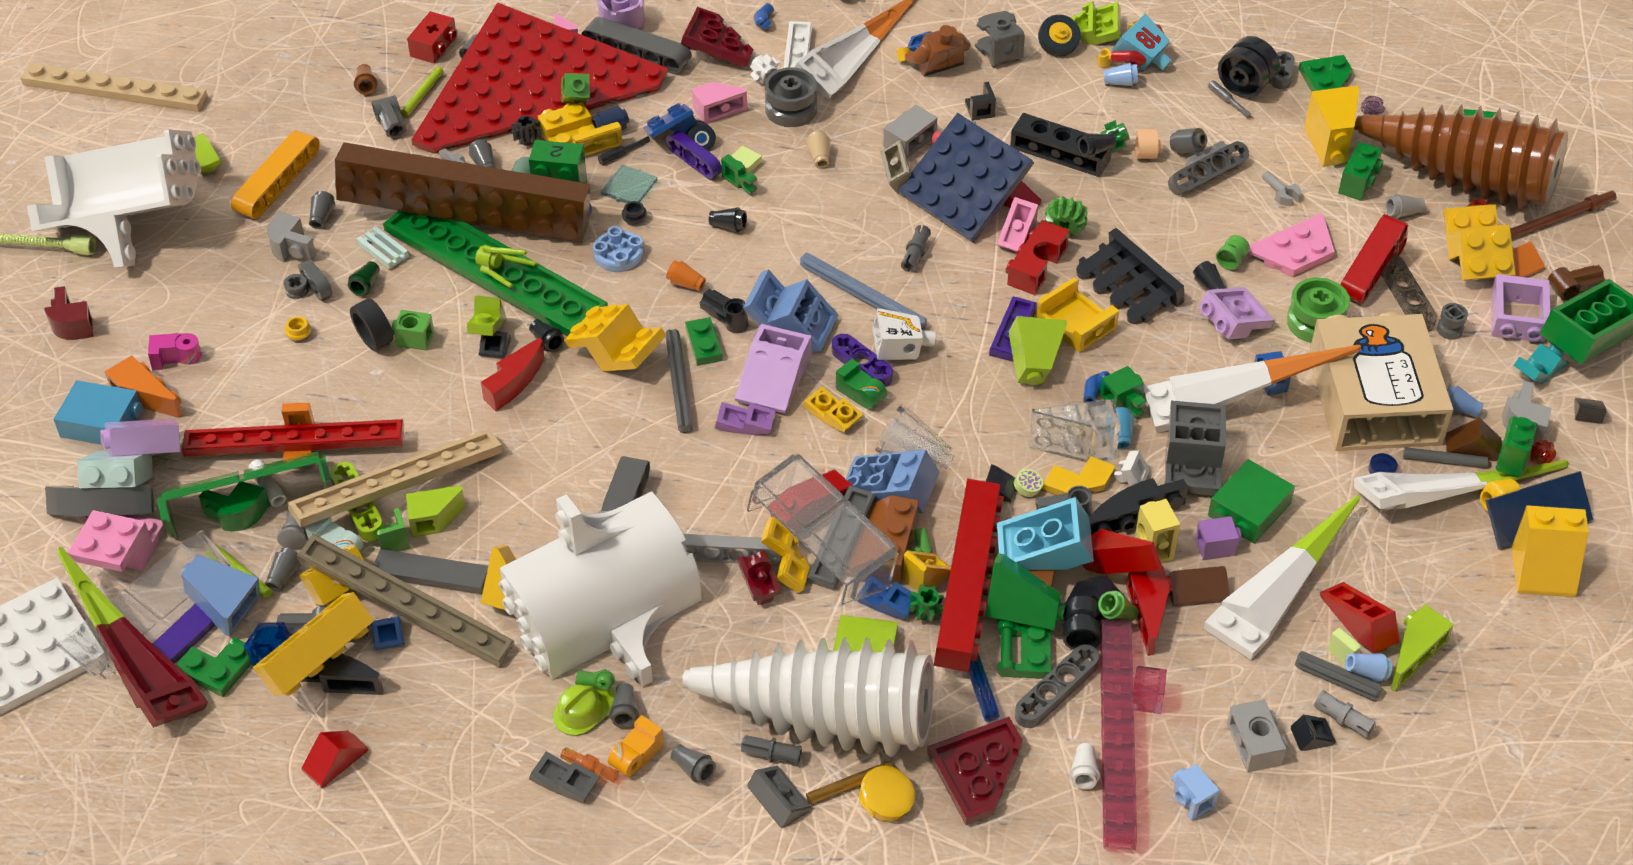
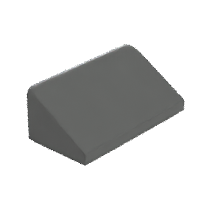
(778, 795)

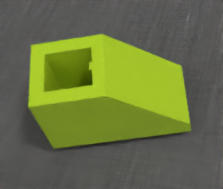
(433, 509)

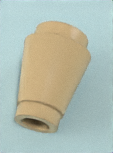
(819, 148)

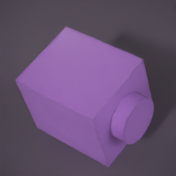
(1217, 538)

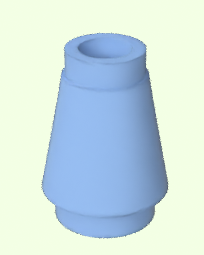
(1122, 75)
(1371, 666)

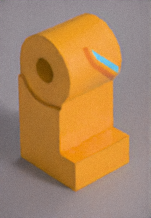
(637, 747)

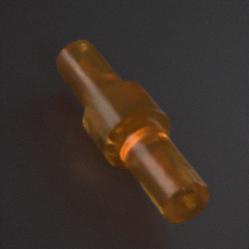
(591, 763)

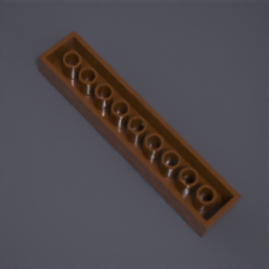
(462, 192)

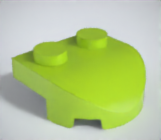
(1099, 23)

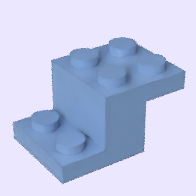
(791, 308)

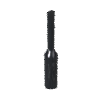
(620, 151)

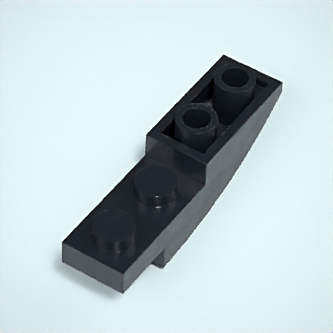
(1122, 509)

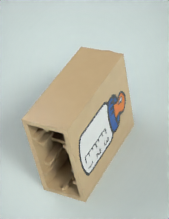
(1388, 390)

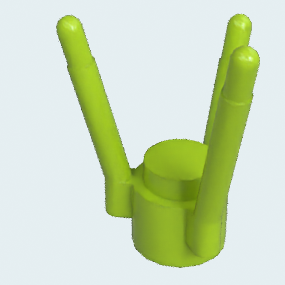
(492, 257)

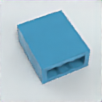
(91, 406)

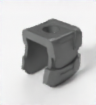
(1004, 38)

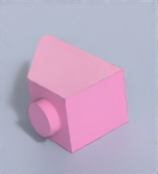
(718, 101)

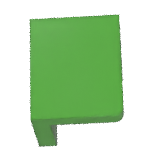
(394, 535)

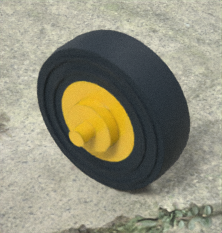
(1059, 35)

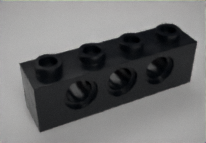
(1055, 144)

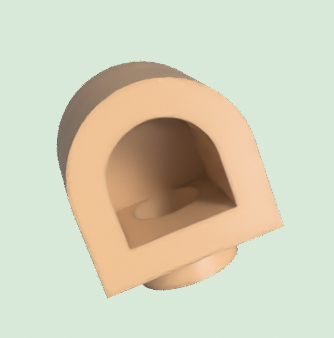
(1147, 144)

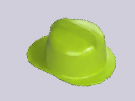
(582, 708)

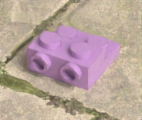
(1235, 312)

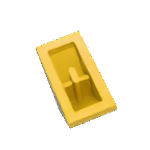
(924, 569)

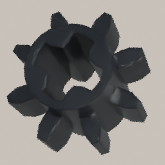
(526, 130)

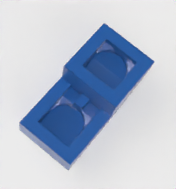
(890, 601)

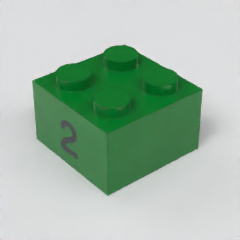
(558, 160)

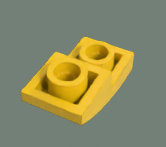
(831, 411)

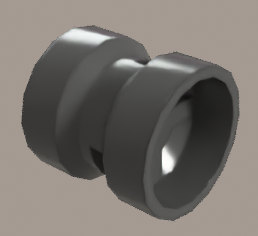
(1452, 321)

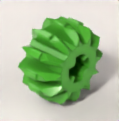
(1067, 214)

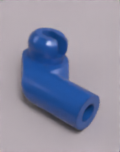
(761, 15)
(1093, 386)

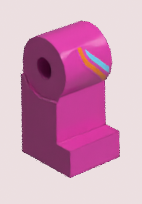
(173, 349)

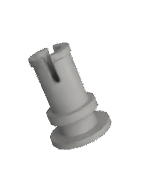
(291, 535)

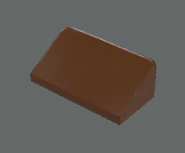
(1199, 586)

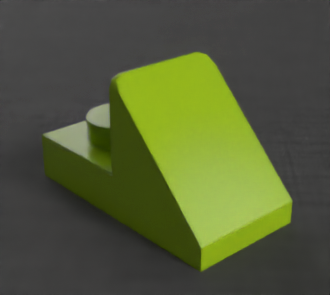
(487, 316)

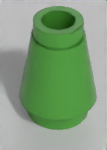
(1117, 607)

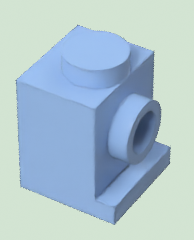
(1195, 791)

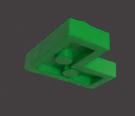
(216, 673)

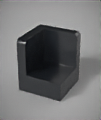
(983, 105)

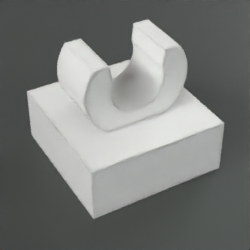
(1132, 469)

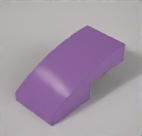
(752, 421)

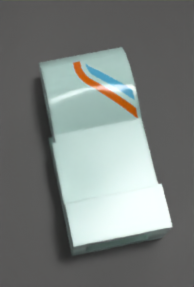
(334, 533)

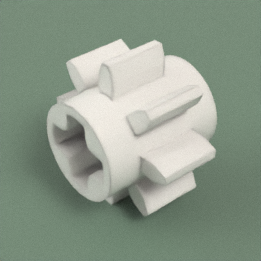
(762, 67)

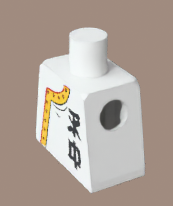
(899, 335)

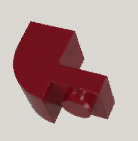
(69, 319)

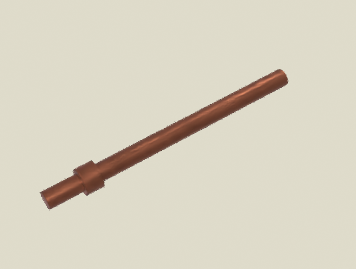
(1590, 203)

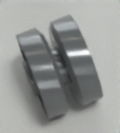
(790, 97)

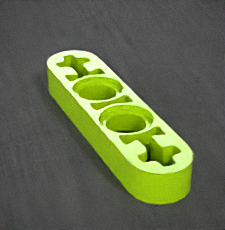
(358, 519)

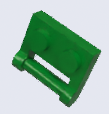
(1034, 650)

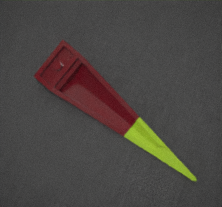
(148, 675)

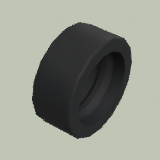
(371, 324)

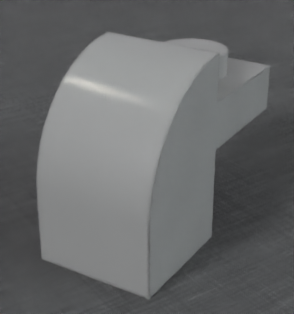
(288, 238)
(1520, 406)

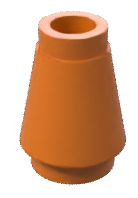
(685, 276)

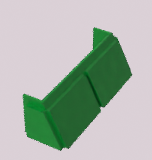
(234, 477)

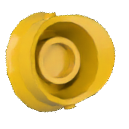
(886, 793)

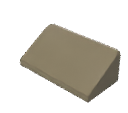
(896, 165)

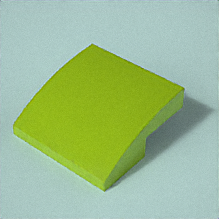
(859, 628)

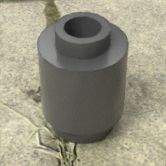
(1188, 140)

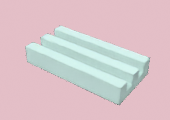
(385, 244)

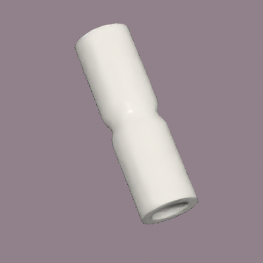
(274, 492)

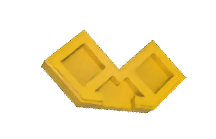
(1094, 476)
(793, 567)

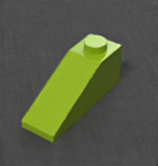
(1423, 637)

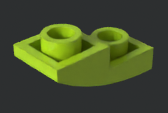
(206, 154)

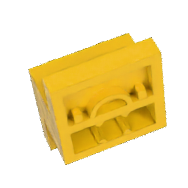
(1478, 242)
(615, 337)

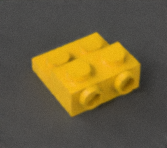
(565, 122)

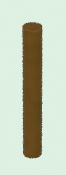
(840, 785)

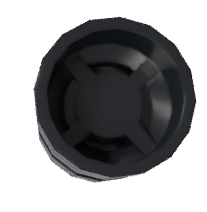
(1082, 622)

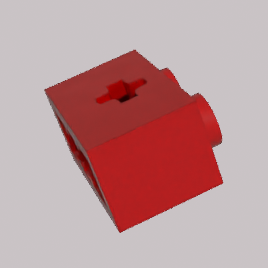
(432, 37)

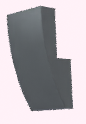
(564, 779)

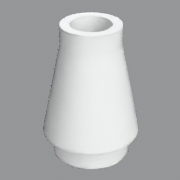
(1084, 769)

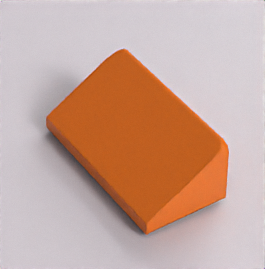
(1527, 260)

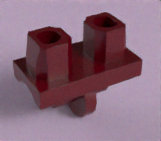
(759, 577)

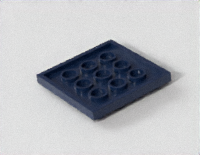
(966, 177)

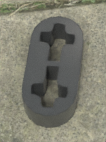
(1285, 70)
(315, 279)

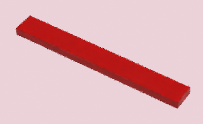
(293, 437)

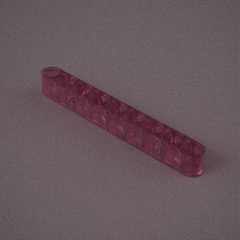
(1117, 736)

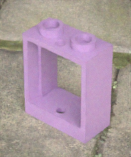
(1521, 291)

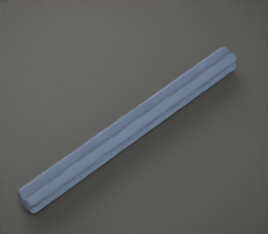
(855, 287)

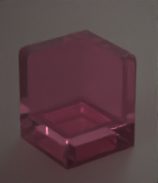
(1149, 689)

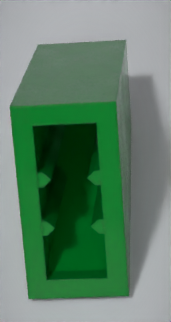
(1022, 596)

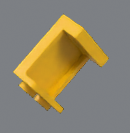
(1084, 318)

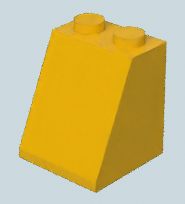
(1332, 123)
(1550, 551)

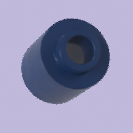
(610, 116)

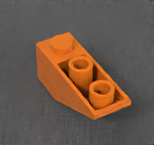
(150, 389)

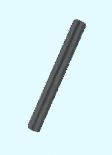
(679, 382)

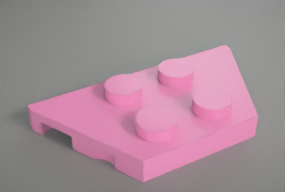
(1296, 247)

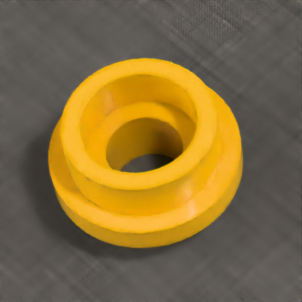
(297, 328)

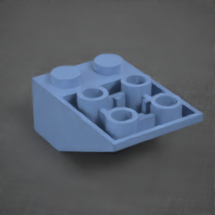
(897, 474)

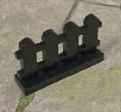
(1133, 263)

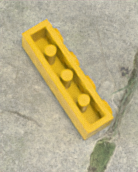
(313, 645)

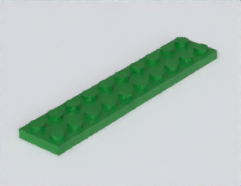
(534, 287)

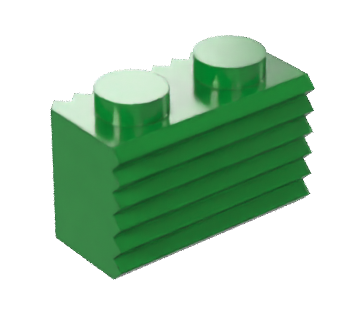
(1516, 446)

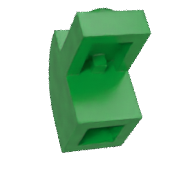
(239, 509)

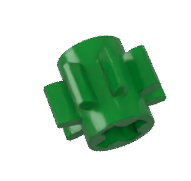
(1120, 132)
(925, 603)

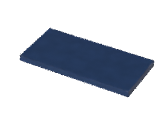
(1508, 509)

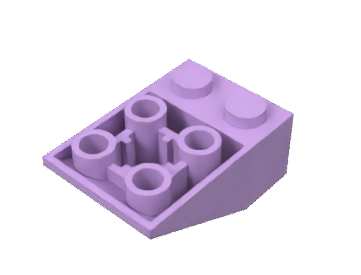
(774, 368)

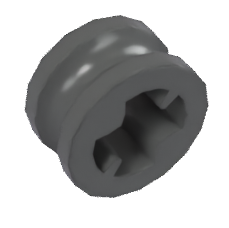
(295, 280)

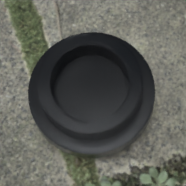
(634, 212)

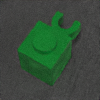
(1124, 389)

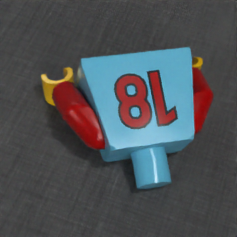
(1139, 46)

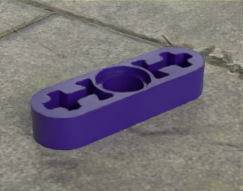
(694, 154)
(858, 350)

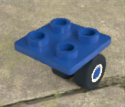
(681, 118)

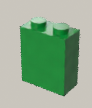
(1252, 499)

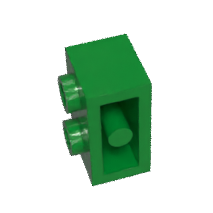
(1361, 171)

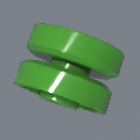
(1315, 300)

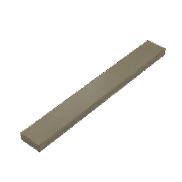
(406, 600)

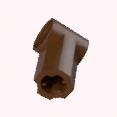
(1570, 283)

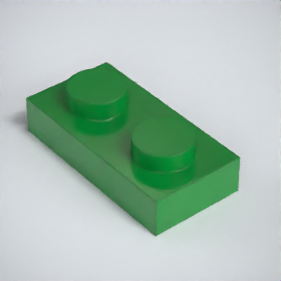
(703, 341)

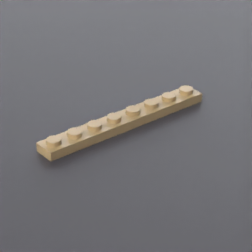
(114, 87)
(394, 478)

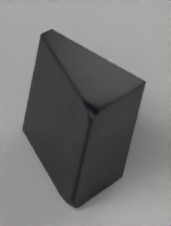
(494, 345)
(1589, 410)
(1006, 482)
(1312, 733)

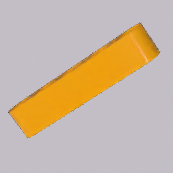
(275, 174)

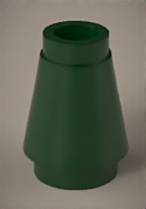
(363, 279)

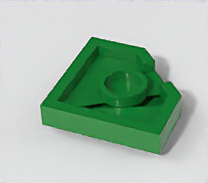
(1326, 72)

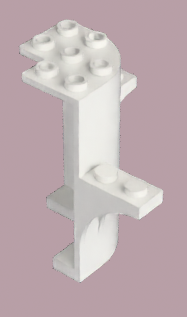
(110, 183)
(601, 586)

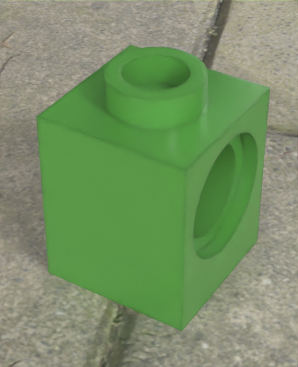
(575, 88)
(413, 329)

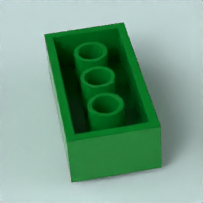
(1591, 321)

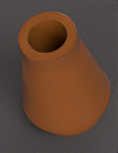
(365, 80)

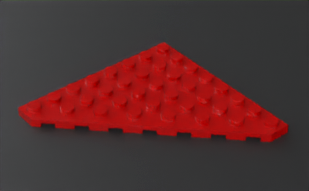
(518, 72)

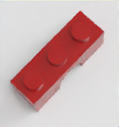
(1029, 267)

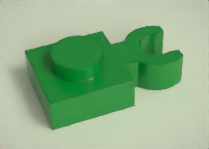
(736, 174)

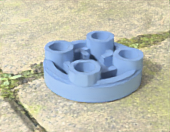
(618, 250)

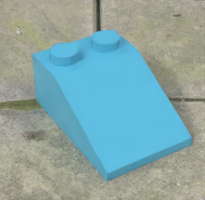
(1048, 537)

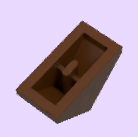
(1474, 439)

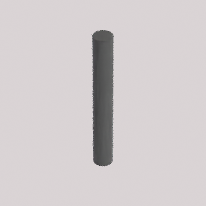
(1445, 457)

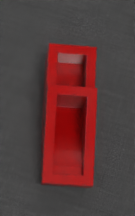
(513, 375)

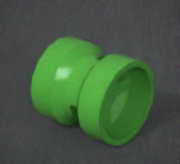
(1233, 252)

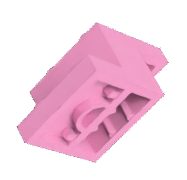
(117, 541)

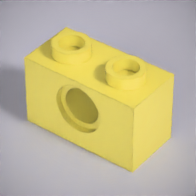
(1159, 525)

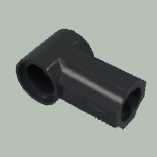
(726, 309)

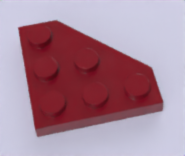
(711, 36)
(977, 766)

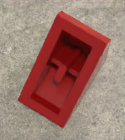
(332, 755)

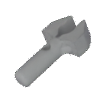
(1283, 192)

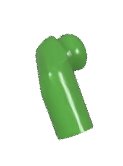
(922, 541)

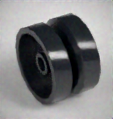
(1248, 67)

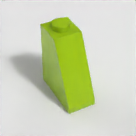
(1035, 347)

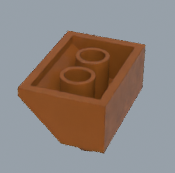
(897, 520)

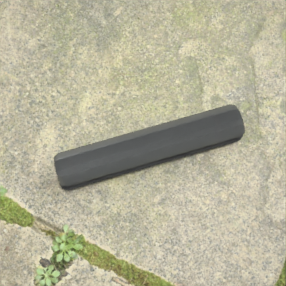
(1338, 675)

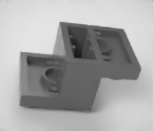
(1196, 446)

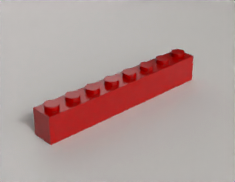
(967, 576)

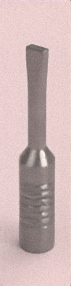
(1226, 96)

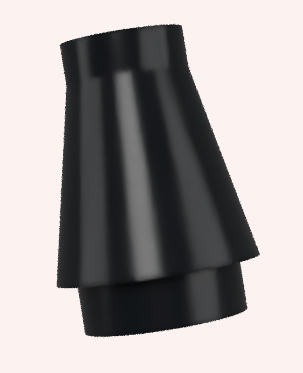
(1094, 144)
(731, 219)
(1208, 276)
(551, 336)

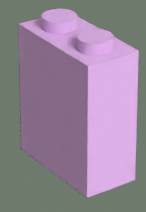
(140, 437)

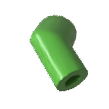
(601, 679)

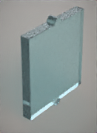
(629, 185)

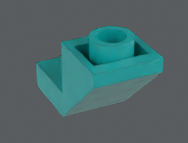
(1542, 363)

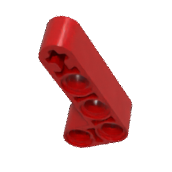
(1384, 241)

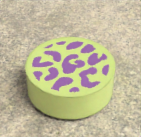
(1028, 482)

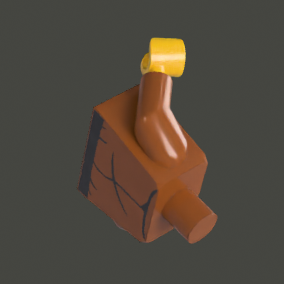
(937, 51)

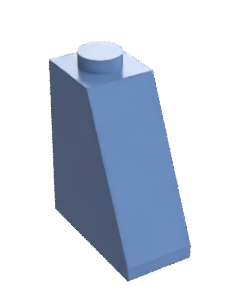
(220, 591)

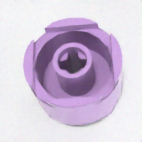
(623, 11)

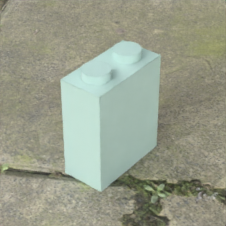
(109, 471)

